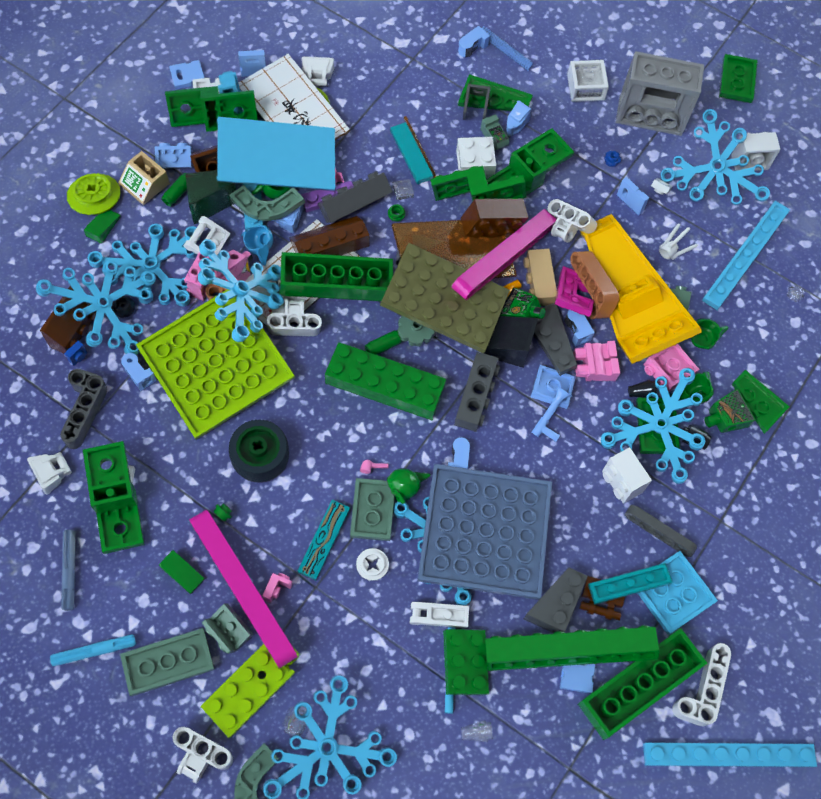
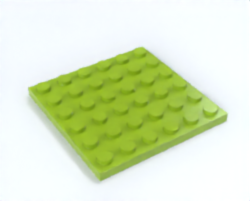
(208, 371)

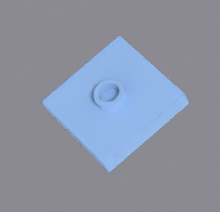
(546, 382)

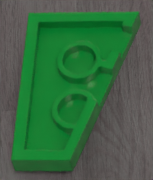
(761, 401)

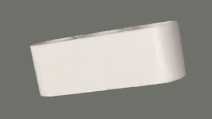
(567, 224)
(294, 313)
(194, 759)

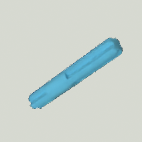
(93, 650)

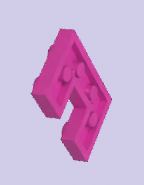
(567, 293)

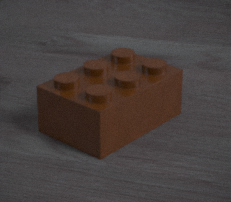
(494, 217)

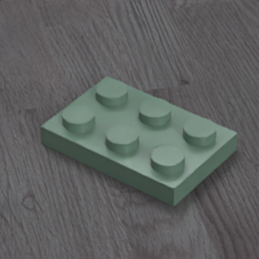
(372, 510)

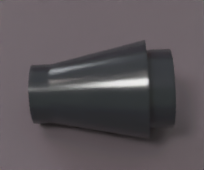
(642, 389)

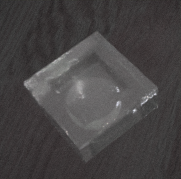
(403, 189)

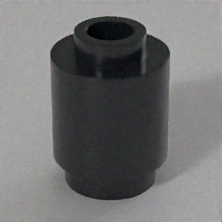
(693, 430)

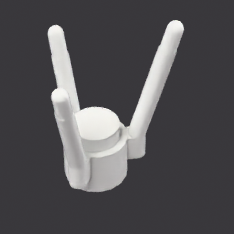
(669, 249)

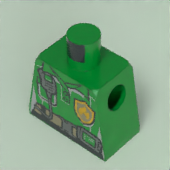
(522, 305)

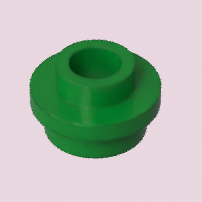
(396, 208)
(223, 512)

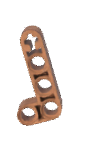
(596, 282)

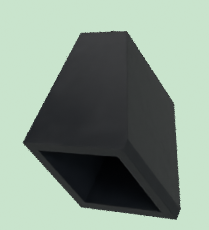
(512, 339)

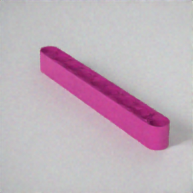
(504, 254)
(243, 589)

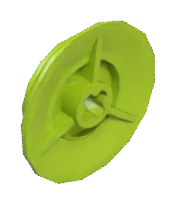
(93, 194)

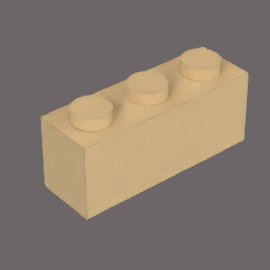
(540, 275)

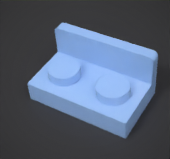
(173, 156)

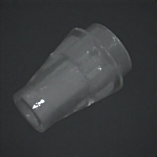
(478, 731)

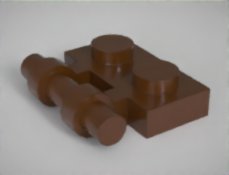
(608, 612)

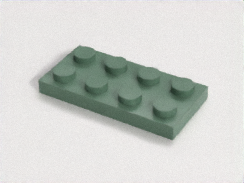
(167, 662)

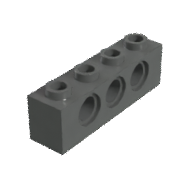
(482, 365)

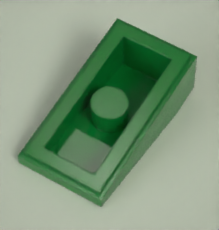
(101, 226)
(181, 572)

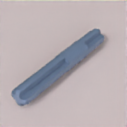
(68, 570)

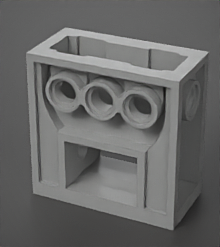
(650, 90)

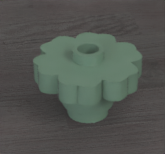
(414, 332)

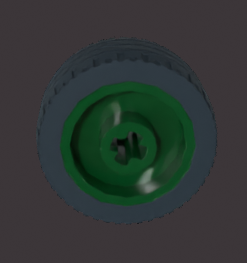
(259, 450)

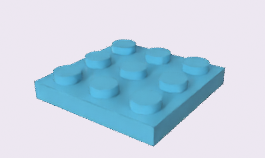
(681, 600)

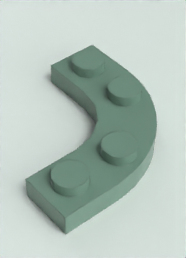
(266, 210)
(252, 773)

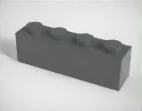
(355, 197)

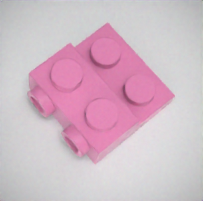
(669, 364)

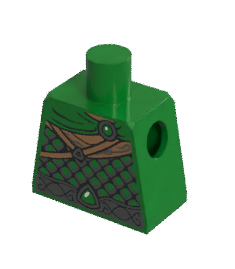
(730, 413)

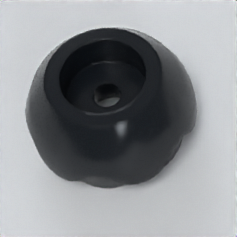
(124, 311)

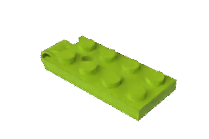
(245, 692)

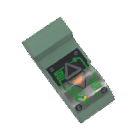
(491, 128)

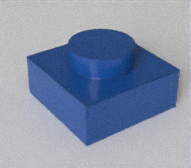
(76, 353)

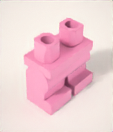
(194, 287)
(598, 361)

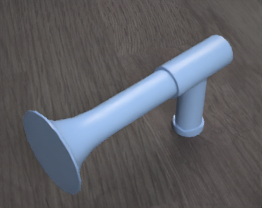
(541, 425)

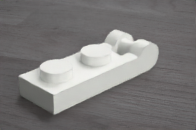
(440, 615)

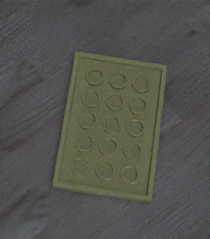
(425, 295)

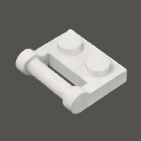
(216, 234)

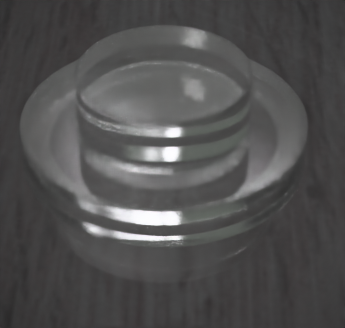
(795, 293)

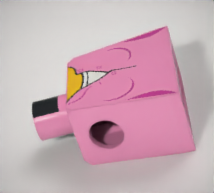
(237, 265)

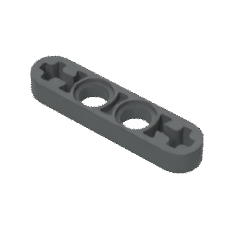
(660, 530)

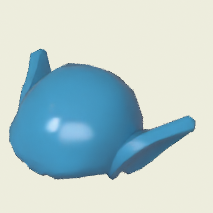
(258, 241)

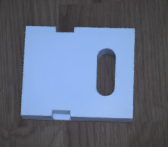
(251, 62)
(188, 71)
(634, 198)
(577, 678)

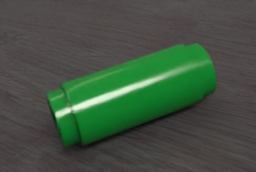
(175, 191)
(383, 343)

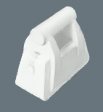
(318, 69)
(45, 471)

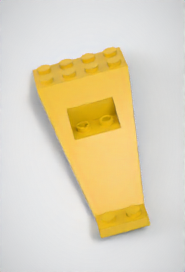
(647, 309)

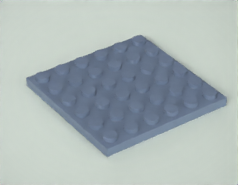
(485, 532)

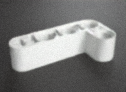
(707, 682)

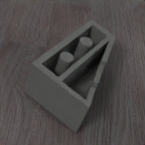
(558, 603)

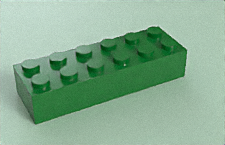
(334, 276)
(385, 381)
(641, 685)

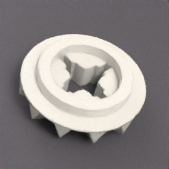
(372, 555)

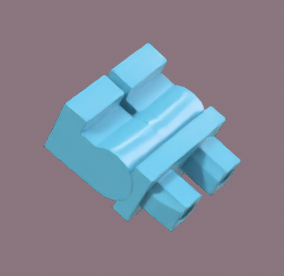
(229, 84)

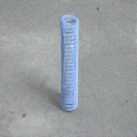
(506, 49)

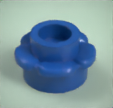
(612, 162)

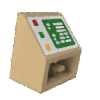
(143, 178)

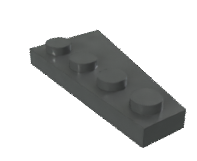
(554, 340)

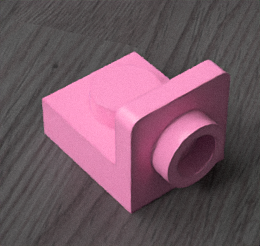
(273, 589)

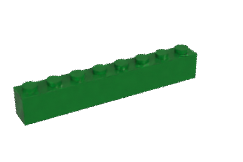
(572, 648)

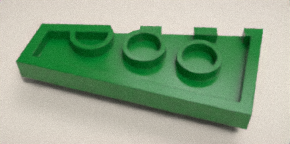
(500, 96)

